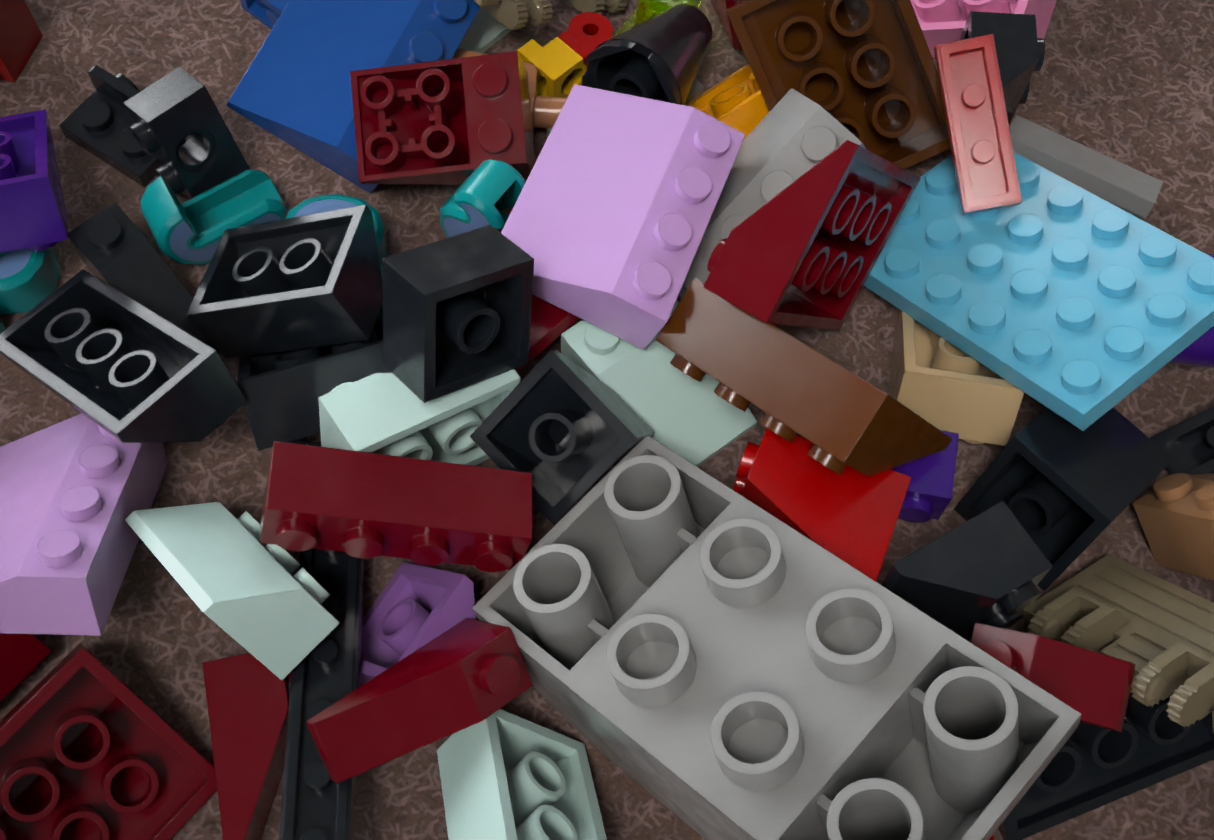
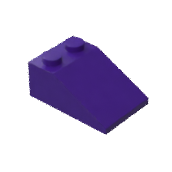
(30, 185)

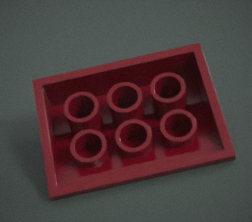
(813, 241)
(95, 761)

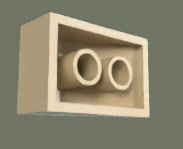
(950, 386)

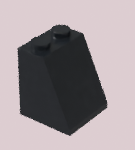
(1067, 481)

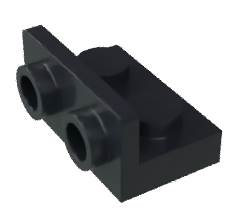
(103, 124)

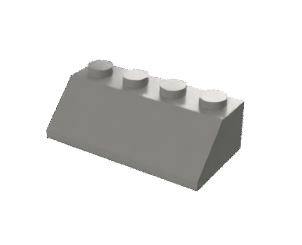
(769, 160)

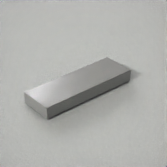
(1085, 167)

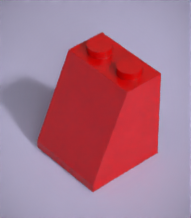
(841, 513)

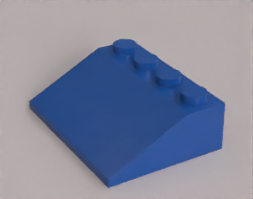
(303, 69)

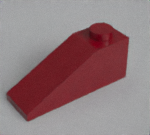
(422, 698)
(248, 740)

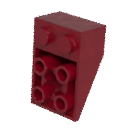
(442, 119)

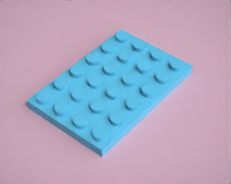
(1047, 291)

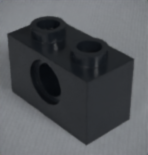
(178, 109)

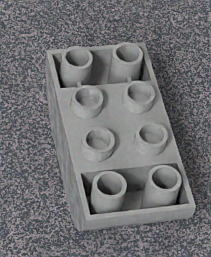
(763, 672)

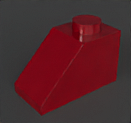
(1079, 677)

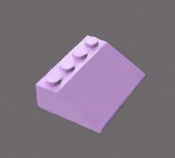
(621, 207)
(67, 525)

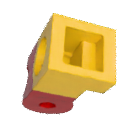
(565, 57)

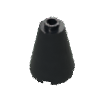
(653, 57)

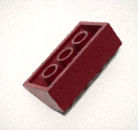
(396, 507)

